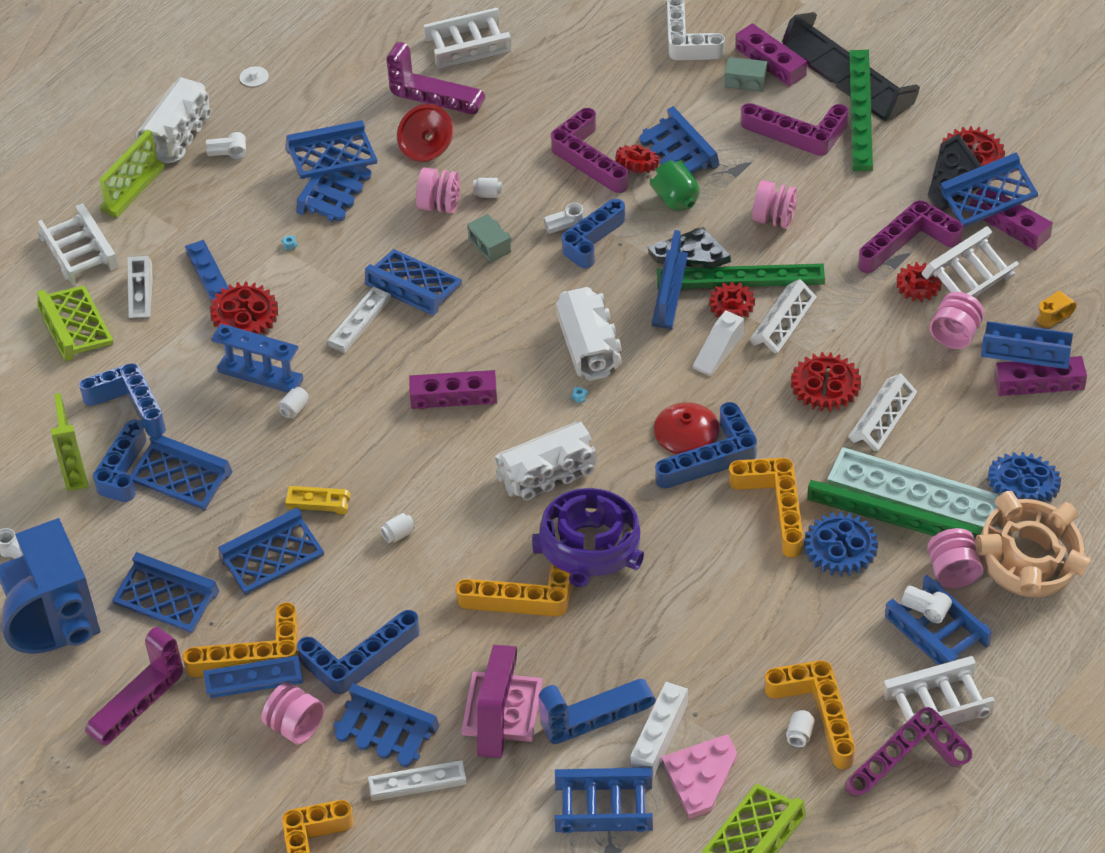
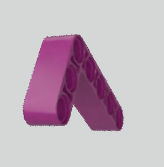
(427, 89)
(795, 132)
(569, 145)
(916, 218)
(142, 691)
(493, 701)
(902, 747)

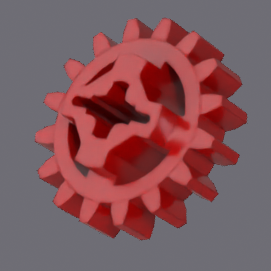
(637, 158)
(917, 285)
(732, 300)

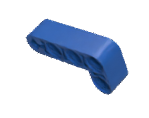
(580, 239)
(111, 474)

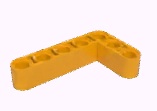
(780, 475)
(517, 597)
(226, 655)
(826, 704)
(309, 828)

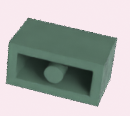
(745, 74)
(489, 237)

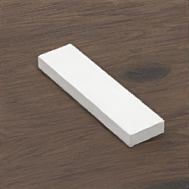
(358, 320)
(417, 780)

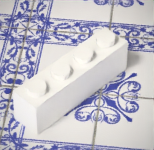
(660, 727)

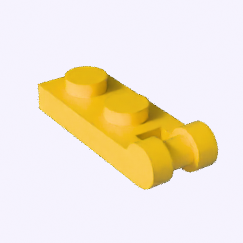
(317, 499)

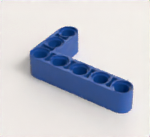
(122, 381)
(712, 458)
(400, 629)
(568, 722)

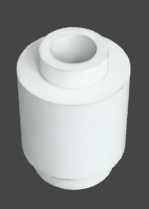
(487, 187)
(293, 402)
(397, 528)
(800, 728)

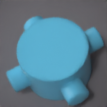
(289, 242)
(579, 394)

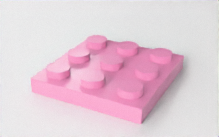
(519, 712)

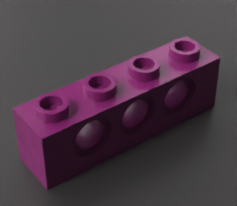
(780, 59)
(1017, 221)
(1025, 378)
(453, 389)

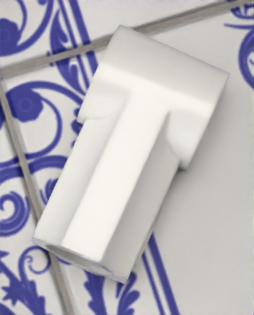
(233, 146)
(565, 219)
(8, 544)
(931, 605)

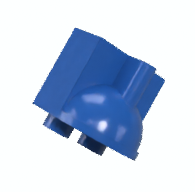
(46, 593)

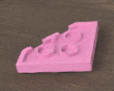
(700, 773)

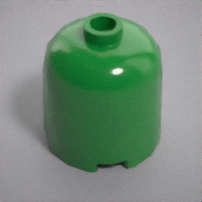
(675, 185)

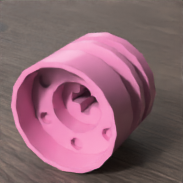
(442, 190)
(776, 204)
(957, 320)
(955, 558)
(293, 713)

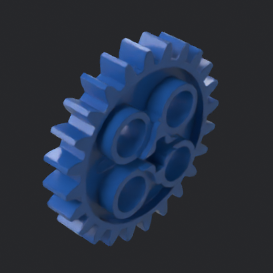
(1024, 477)
(841, 544)

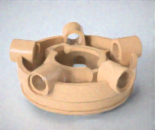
(1044, 526)

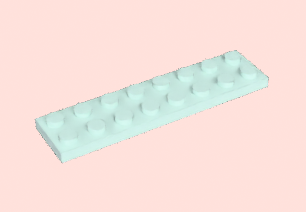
(911, 488)

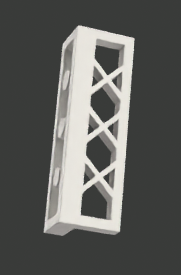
(778, 312)
(882, 401)

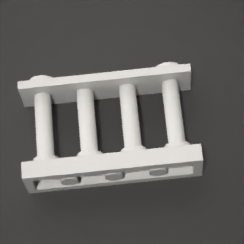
(470, 50)
(90, 231)
(966, 249)
(940, 676)

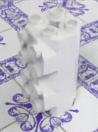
(176, 114)
(588, 333)
(538, 463)

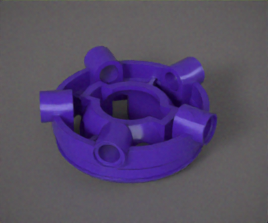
(572, 515)

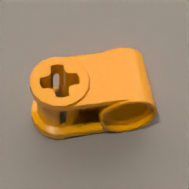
(1055, 309)

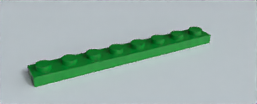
(861, 110)
(751, 275)
(883, 510)

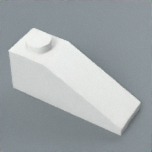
(139, 286)
(720, 342)

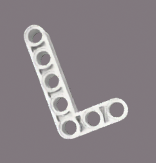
(690, 46)

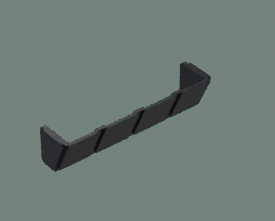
(833, 64)

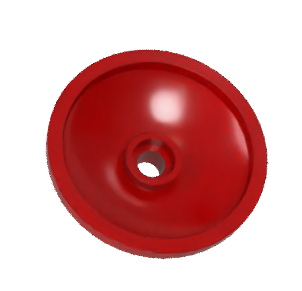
(418, 126)
(686, 427)

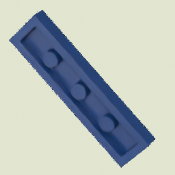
(206, 268)

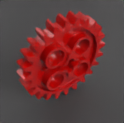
(988, 148)
(245, 308)
(809, 380)

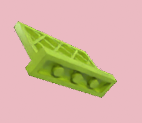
(139, 176)
(58, 325)
(68, 450)
(774, 837)

